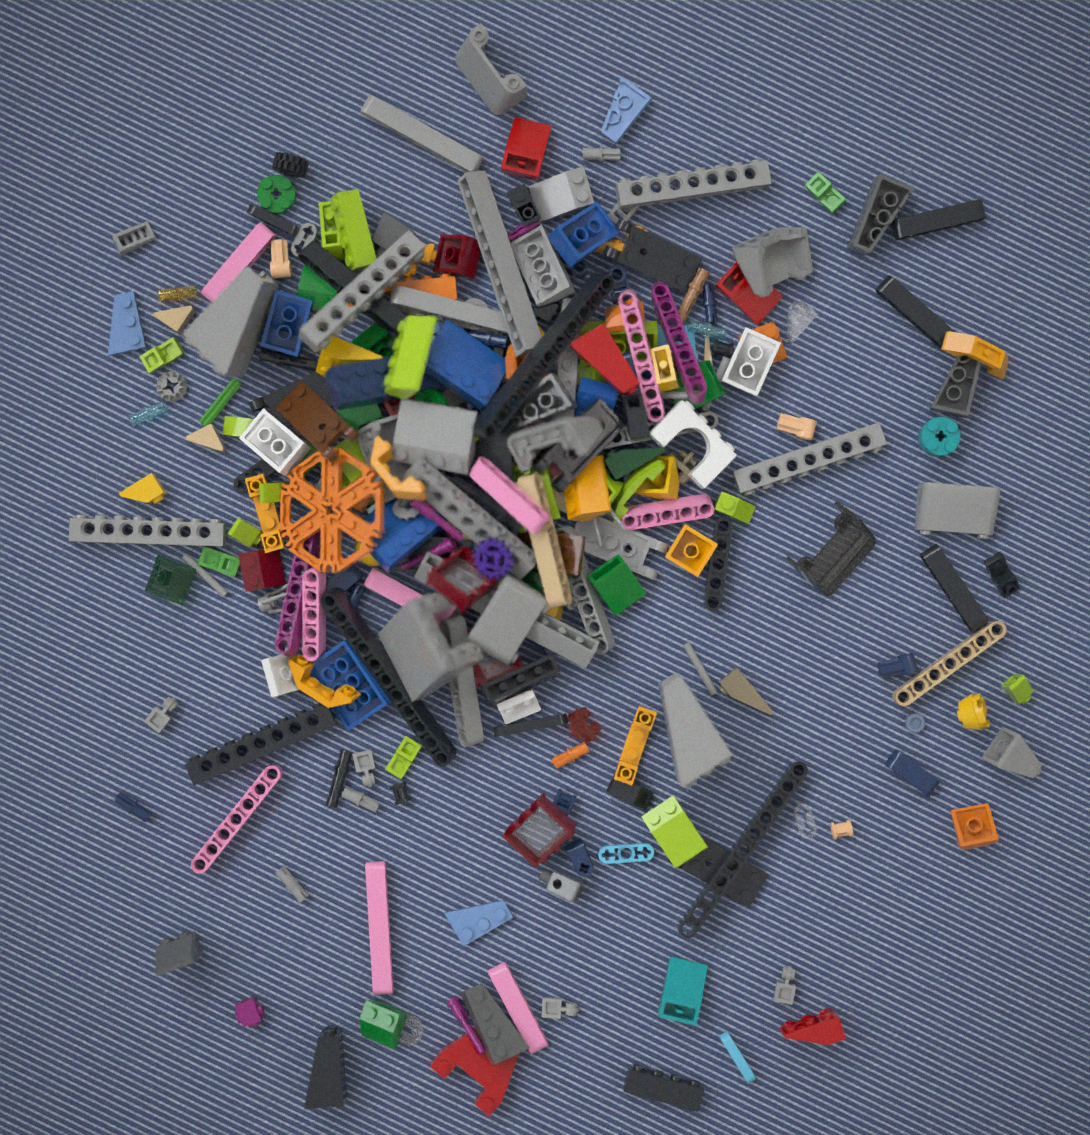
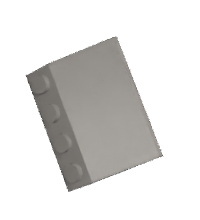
(435, 434)

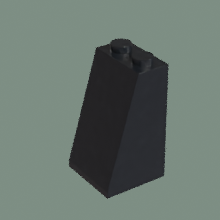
(327, 1076)

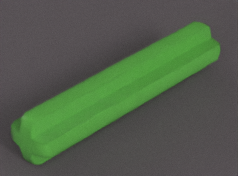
(220, 402)

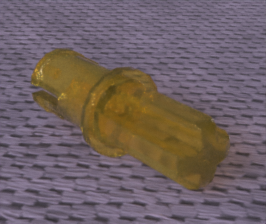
(177, 293)

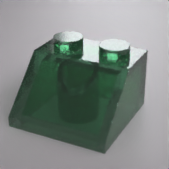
(170, 580)

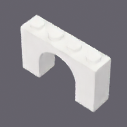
(717, 453)

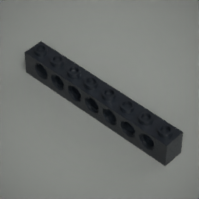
(199, 774)

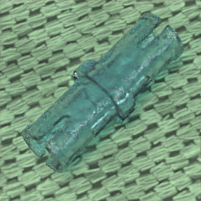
(706, 329)
(148, 413)

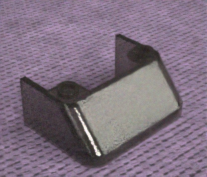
(839, 554)

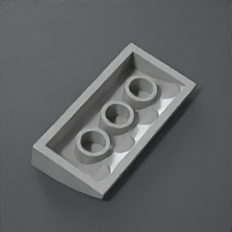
(542, 267)

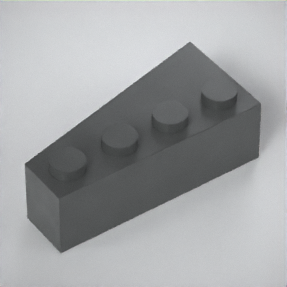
(879, 209)
(958, 388)
(544, 402)
(492, 1025)

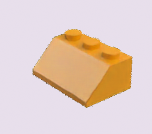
(588, 493)

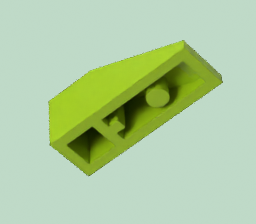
(329, 231)

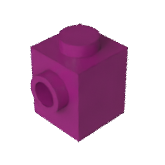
(249, 1012)

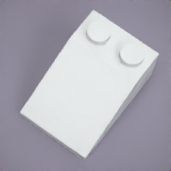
(751, 361)
(275, 442)

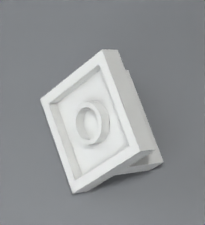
(279, 675)
(519, 706)

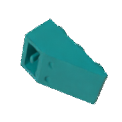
(682, 991)

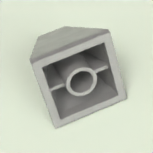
(1012, 754)

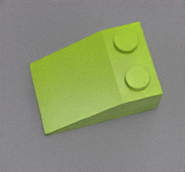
(674, 831)

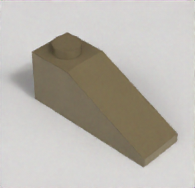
(739, 688)

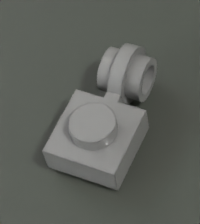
(159, 718)
(364, 762)
(784, 990)
(553, 1007)

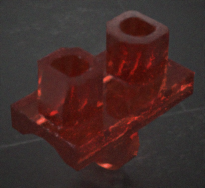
(580, 727)

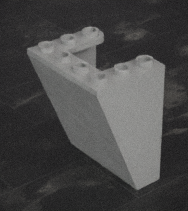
(233, 323)
(421, 650)
(691, 735)

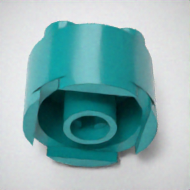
(950, 436)

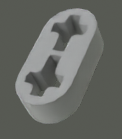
(300, 238)

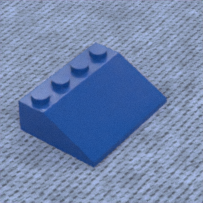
(464, 365)
(400, 536)
(344, 666)

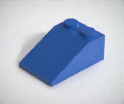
(583, 234)
(285, 319)

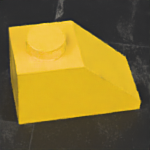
(664, 368)
(145, 490)

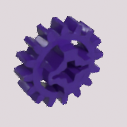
(484, 558)

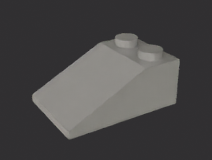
(562, 194)

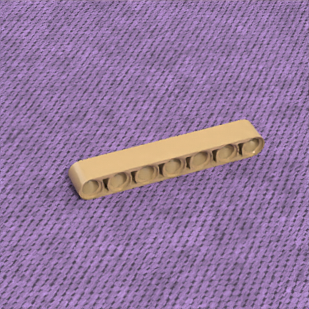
(547, 546)
(958, 662)

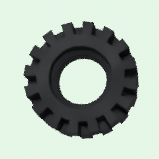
(290, 164)

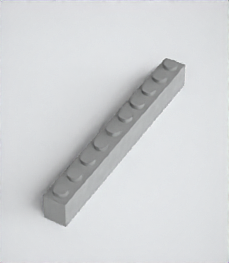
(500, 261)
(545, 630)

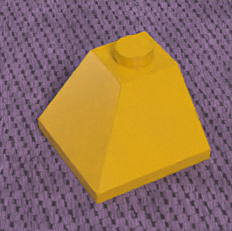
(665, 484)

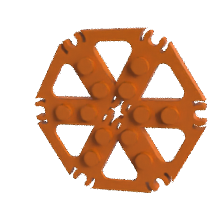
(320, 516)

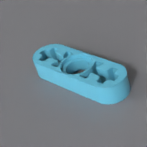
(622, 860)
(737, 1057)

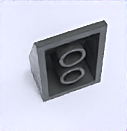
(177, 952)

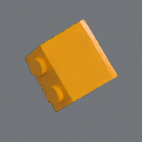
(691, 550)

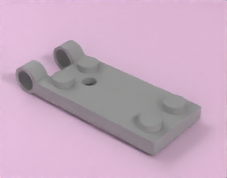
(614, 542)

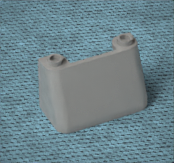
(495, 92)
(774, 257)
(385, 429)
(572, 432)
(956, 509)
(508, 619)

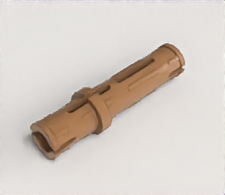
(692, 294)

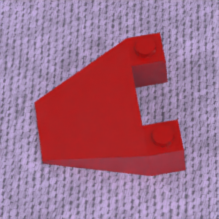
(492, 1077)

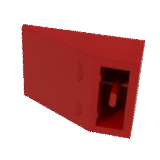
(526, 149)
(739, 293)
(821, 1028)

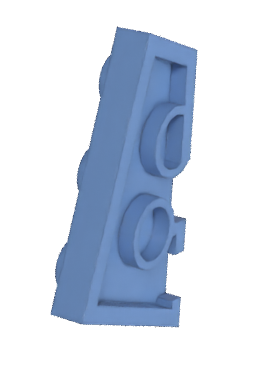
(625, 109)
(126, 325)
(476, 921)

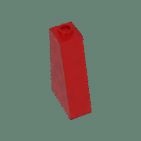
(604, 356)

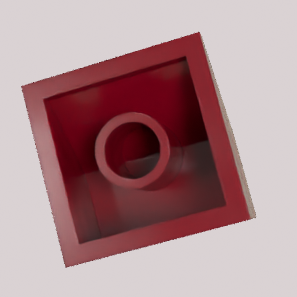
(457, 256)
(261, 569)

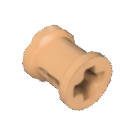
(841, 829)

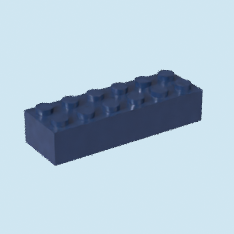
(363, 384)

